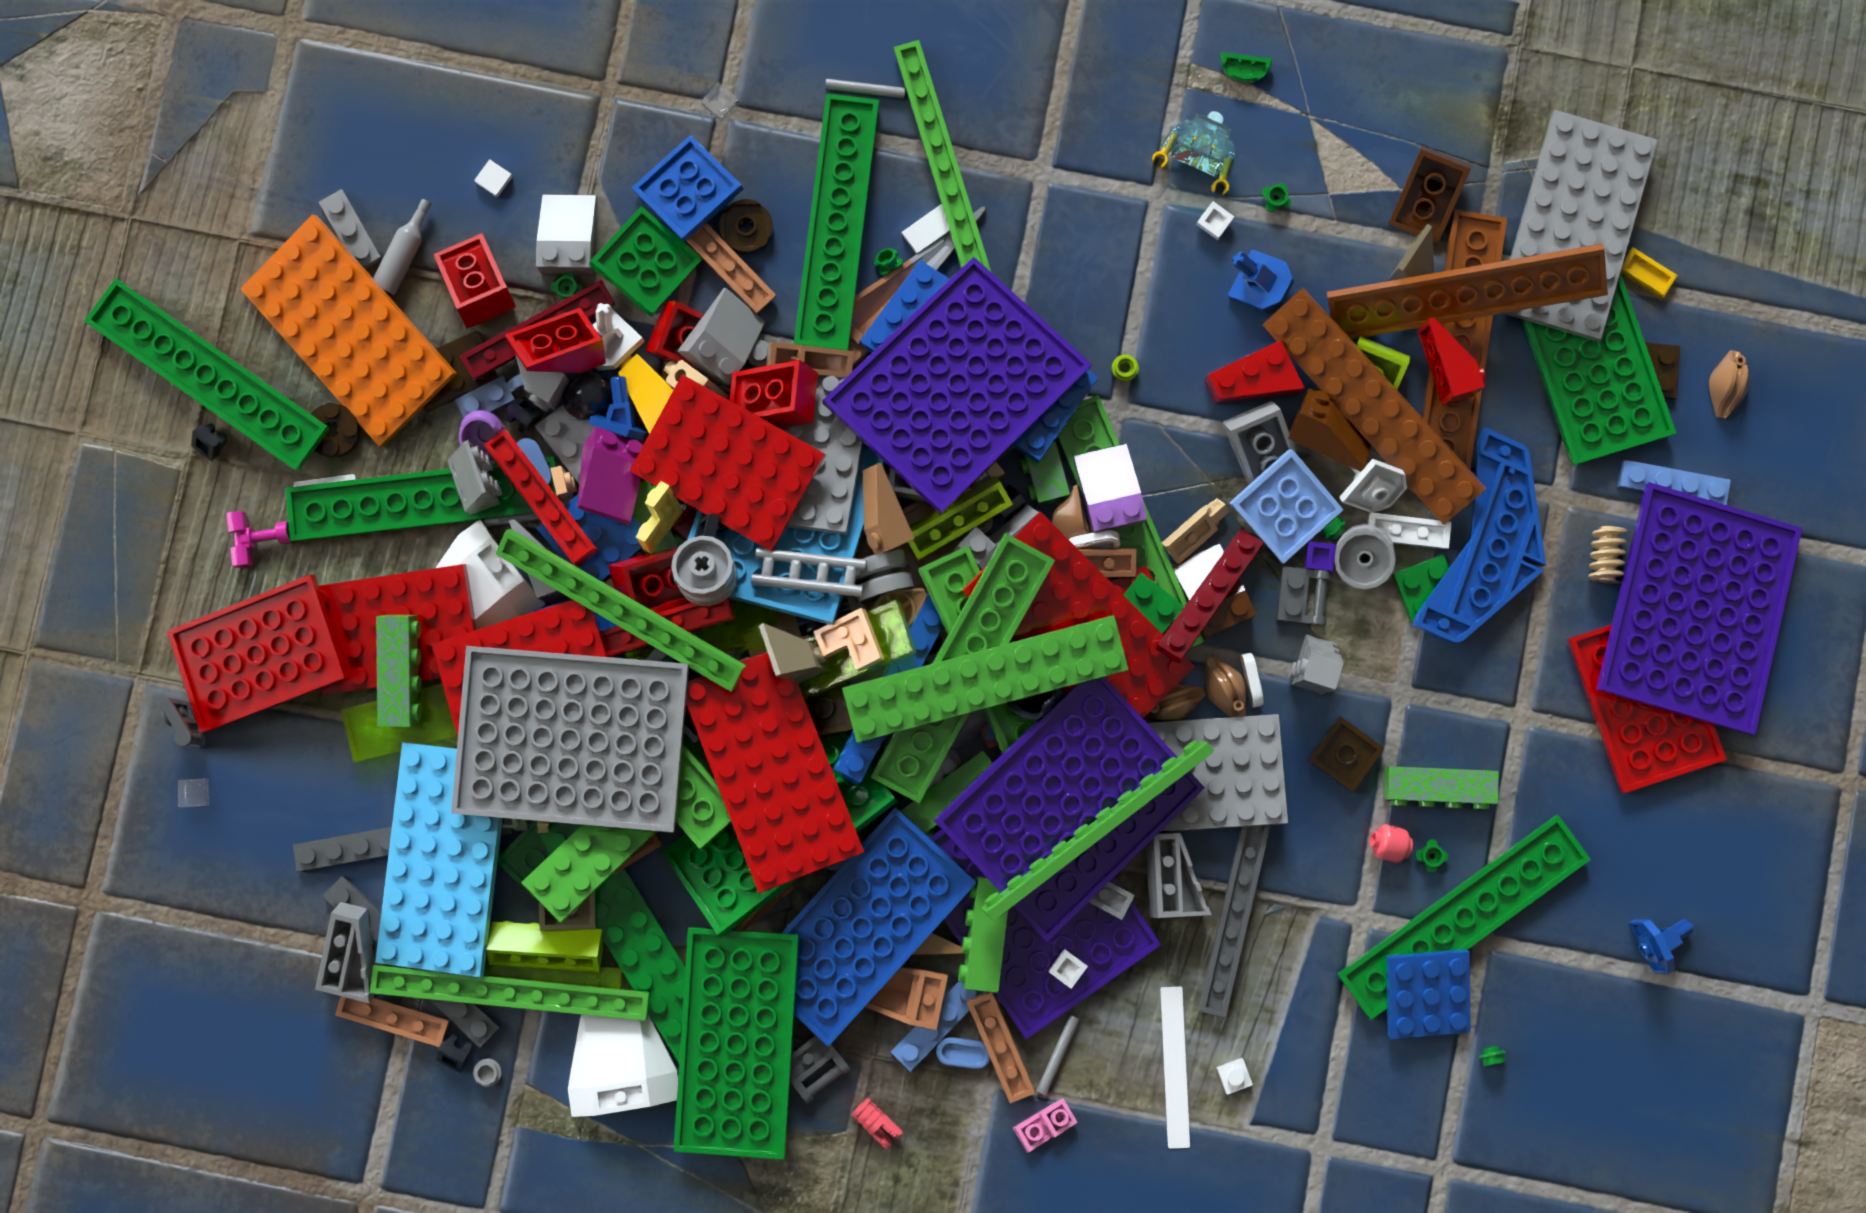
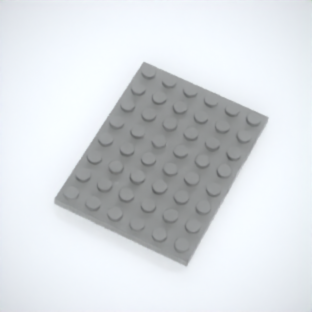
(570, 738)

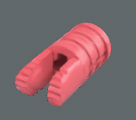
(872, 1119)

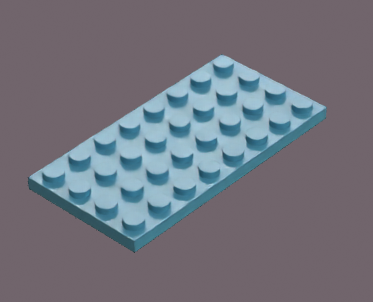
(436, 871)

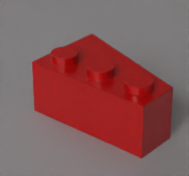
(1255, 376)

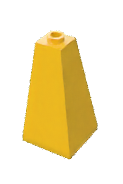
(646, 389)

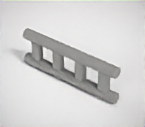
(823, 563)

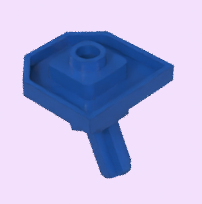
(1261, 280)
(620, 414)
(1657, 943)

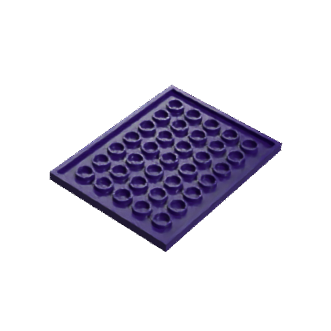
(957, 385)
(1699, 609)
(1054, 783)
(1092, 935)

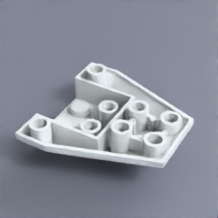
(494, 583)
(619, 1067)

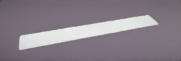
(1175, 1067)

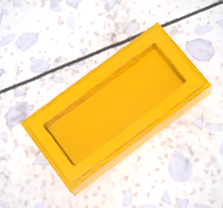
(1647, 273)

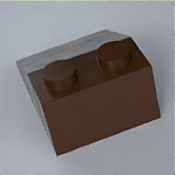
(1430, 193)
(1327, 431)
(1235, 607)

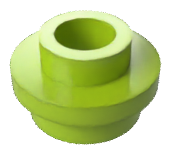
(1128, 360)

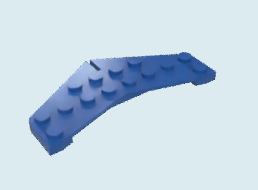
(1502, 534)

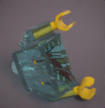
(1203, 145)

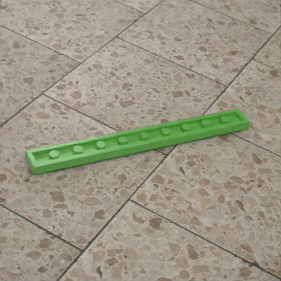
(940, 153)
(620, 609)
(1088, 835)
(510, 992)

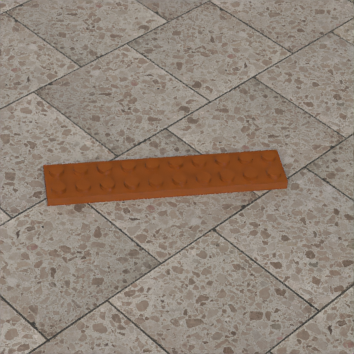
(1471, 242)
(1471, 292)
(1374, 406)

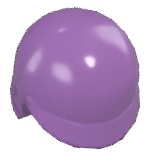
(479, 428)

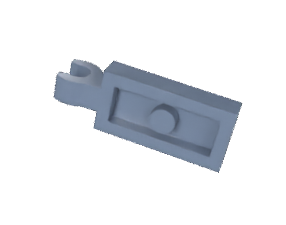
(490, 396)

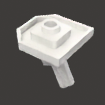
(618, 337)
(1375, 487)

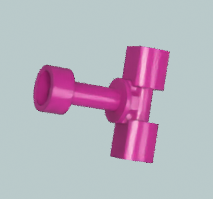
(246, 538)

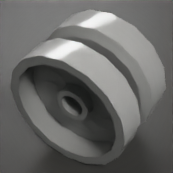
(704, 570)
(1372, 570)
(881, 575)

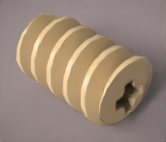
(1607, 554)

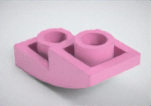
(1045, 1125)

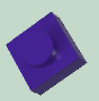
(1320, 556)

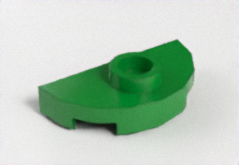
(1244, 68)

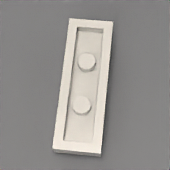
(1413, 530)

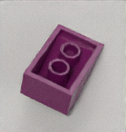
(605, 475)

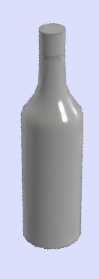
(401, 252)

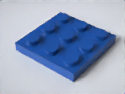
(687, 188)
(612, 539)
(1428, 994)

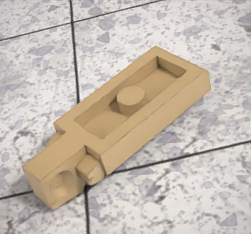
(1195, 531)

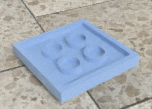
(1286, 506)

